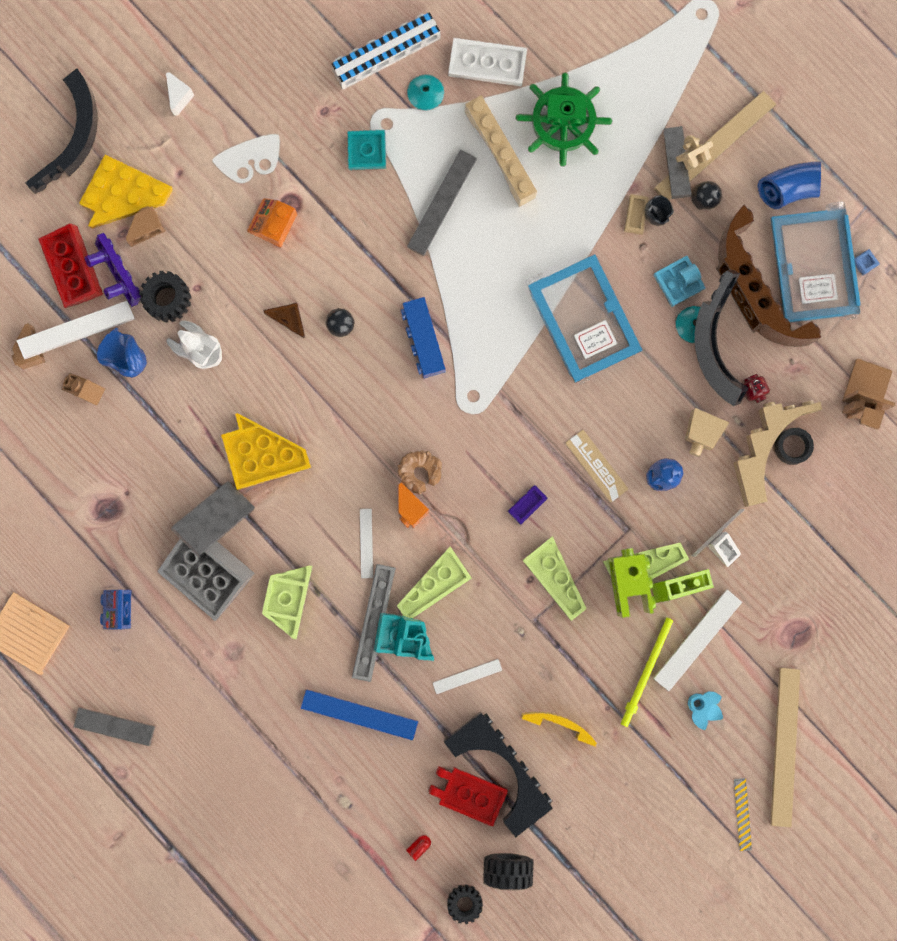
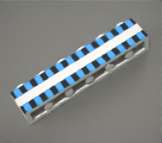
(385, 50)

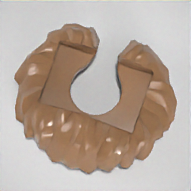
(419, 459)

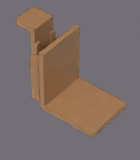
(866, 393)

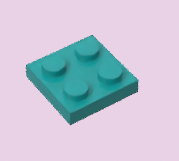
(366, 149)

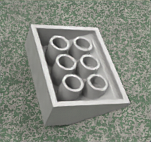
(207, 580)

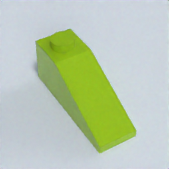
(682, 586)

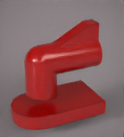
(419, 847)

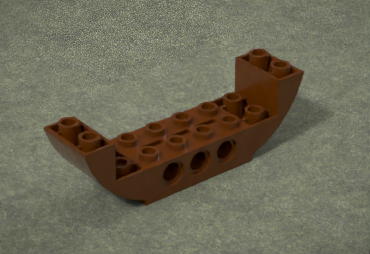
(752, 294)

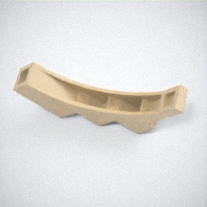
(751, 471)

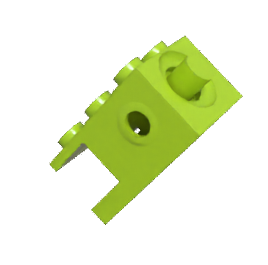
(629, 579)

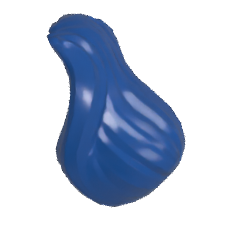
(121, 354)

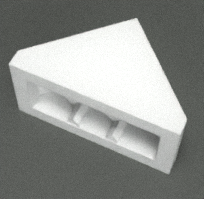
(179, 94)
(724, 548)

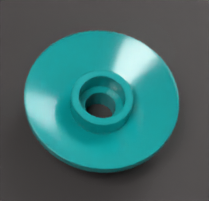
(429, 99)
(685, 325)

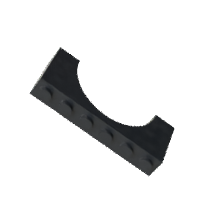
(530, 802)

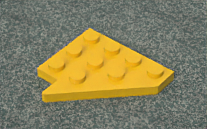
(121, 192)
(260, 454)

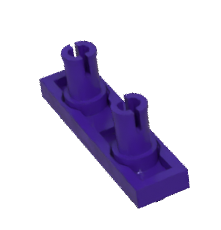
(114, 262)

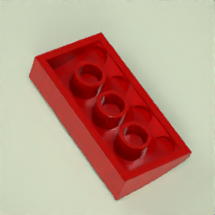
(66, 260)

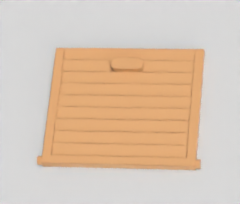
(29, 633)

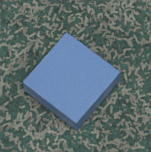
(866, 262)

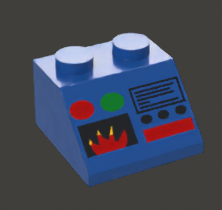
(116, 609)

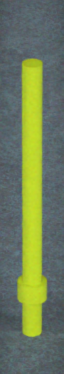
(631, 707)

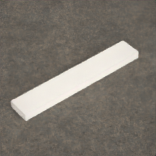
(75, 330)
(697, 640)

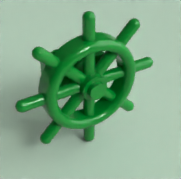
(566, 112)

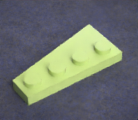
(661, 559)
(552, 573)

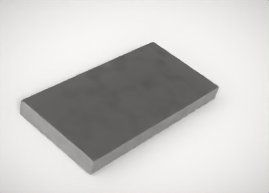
(212, 518)

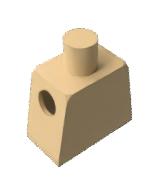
(704, 431)

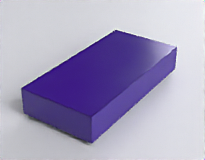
(527, 504)

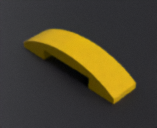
(537, 717)

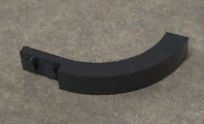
(82, 138)
(706, 343)

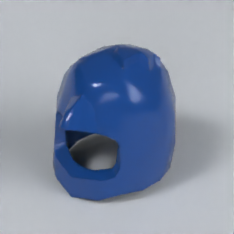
(666, 473)

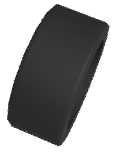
(809, 446)

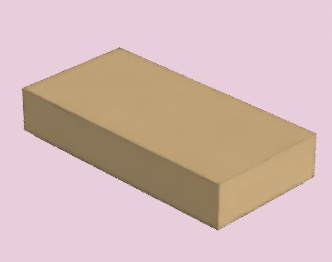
(635, 214)

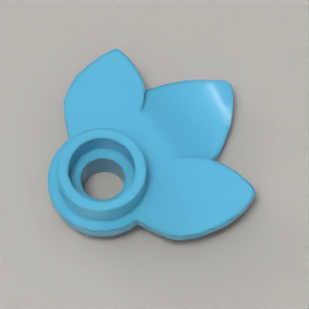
(706, 710)

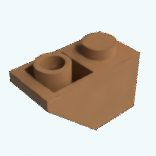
(83, 388)

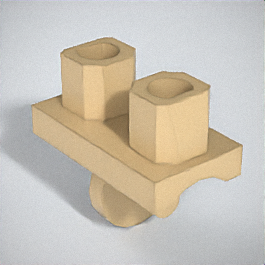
(692, 144)

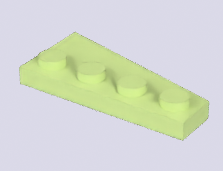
(438, 582)

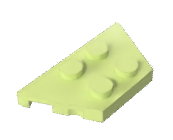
(287, 598)

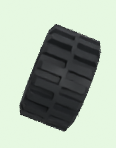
(154, 286)
(508, 871)

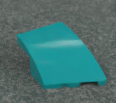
(402, 637)

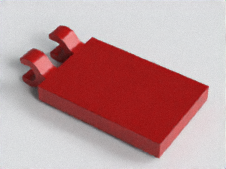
(470, 795)

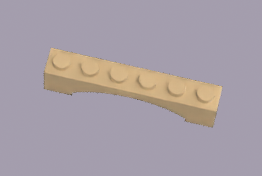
(492, 134)

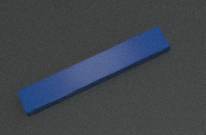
(359, 714)

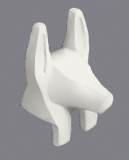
(196, 346)

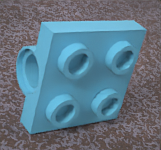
(679, 281)

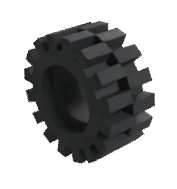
(473, 913)

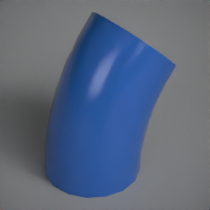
(791, 184)

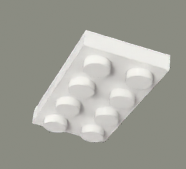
(487, 62)

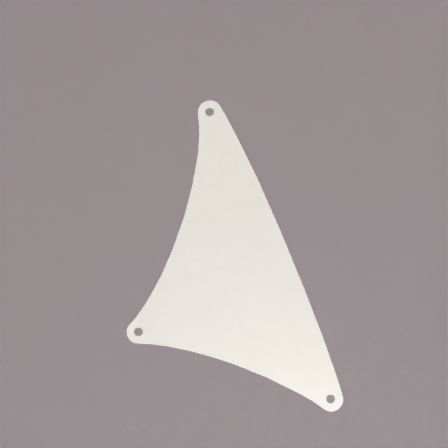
(495, 245)

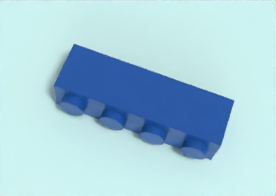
(423, 337)

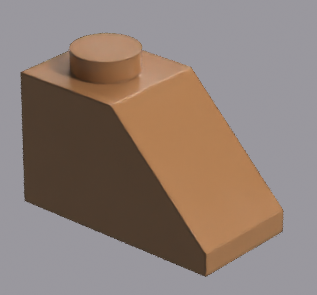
(144, 226)
(18, 358)

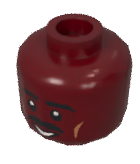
(757, 388)

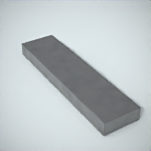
(677, 171)
(114, 726)

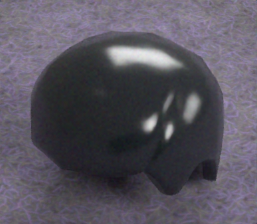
(706, 195)
(658, 210)
(340, 322)

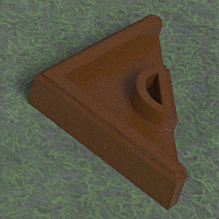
(288, 316)

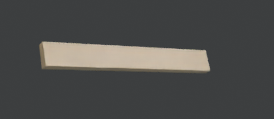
(726, 136)
(785, 747)

